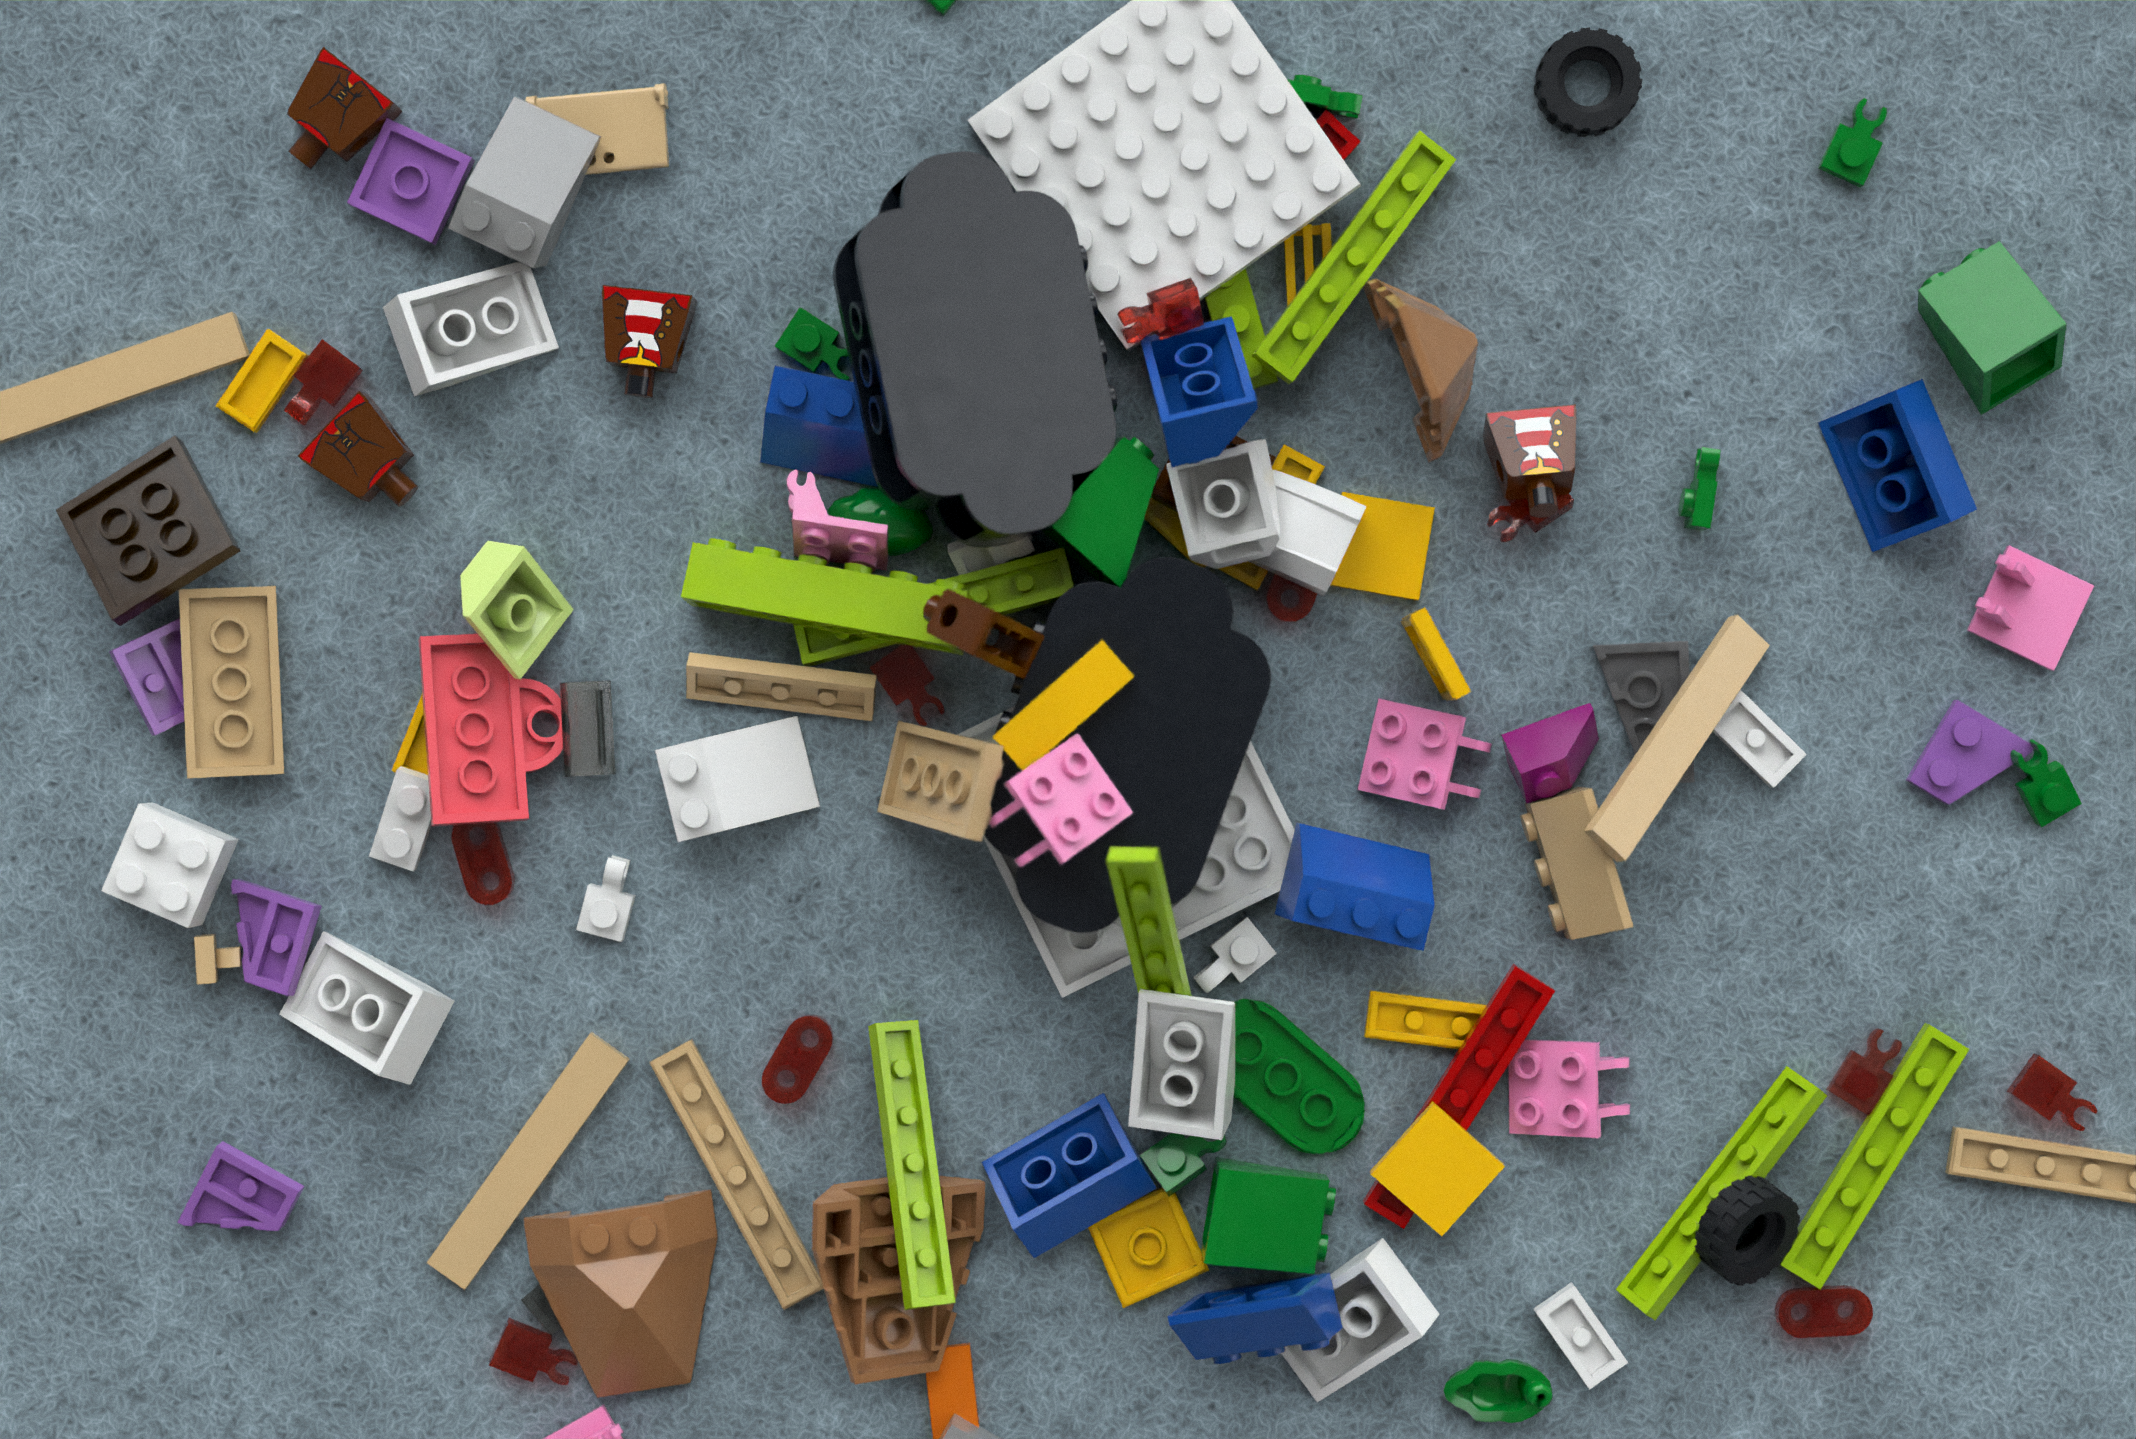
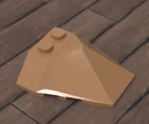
(1436, 356)
(863, 1282)
(629, 1287)

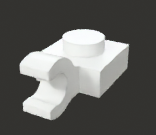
(971, 559)
(606, 907)
(1238, 952)

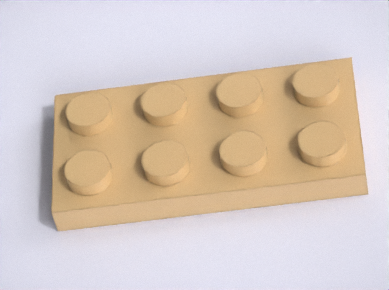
(231, 681)
(941, 780)

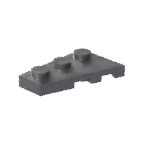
(1644, 684)

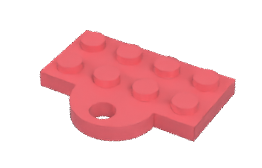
(480, 732)

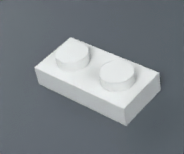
(1758, 740)
(404, 821)
(1580, 1335)

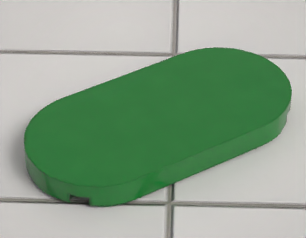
(1293, 1081)

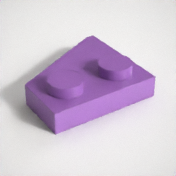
(154, 675)

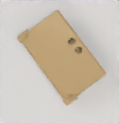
(627, 120)

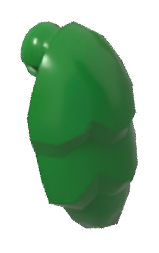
(906, 527)
(1499, 1390)

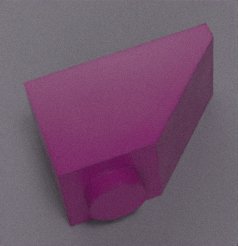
(1551, 752)

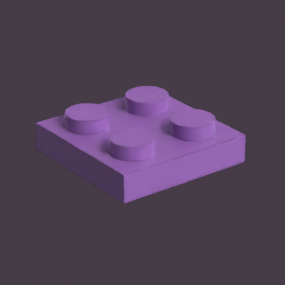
(411, 181)

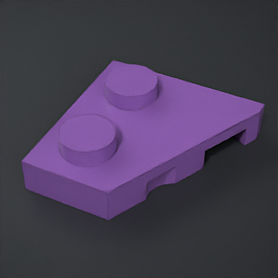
(1964, 754)
(273, 935)
(241, 1193)

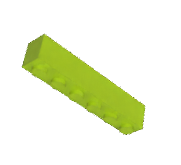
(814, 594)

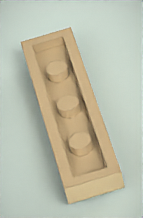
(780, 686)

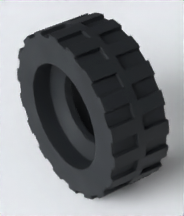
(1613, 56)
(1731, 1214)

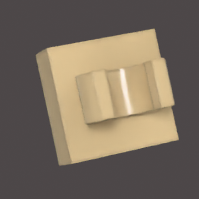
(210, 958)

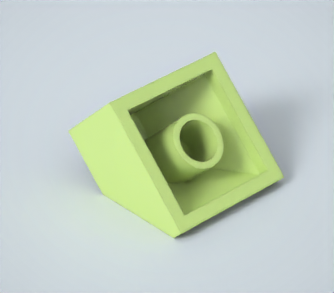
(511, 604)

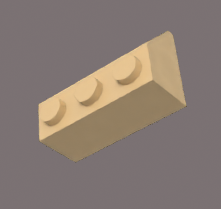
(1574, 866)

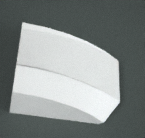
(1228, 506)
(1313, 532)

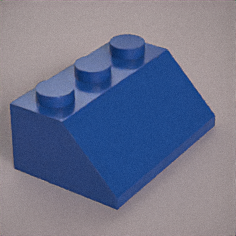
(1199, 389)
(815, 427)
(1897, 466)
(1357, 887)
(1068, 1175)
(1259, 1318)

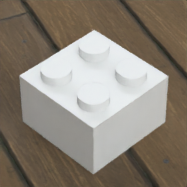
(169, 865)

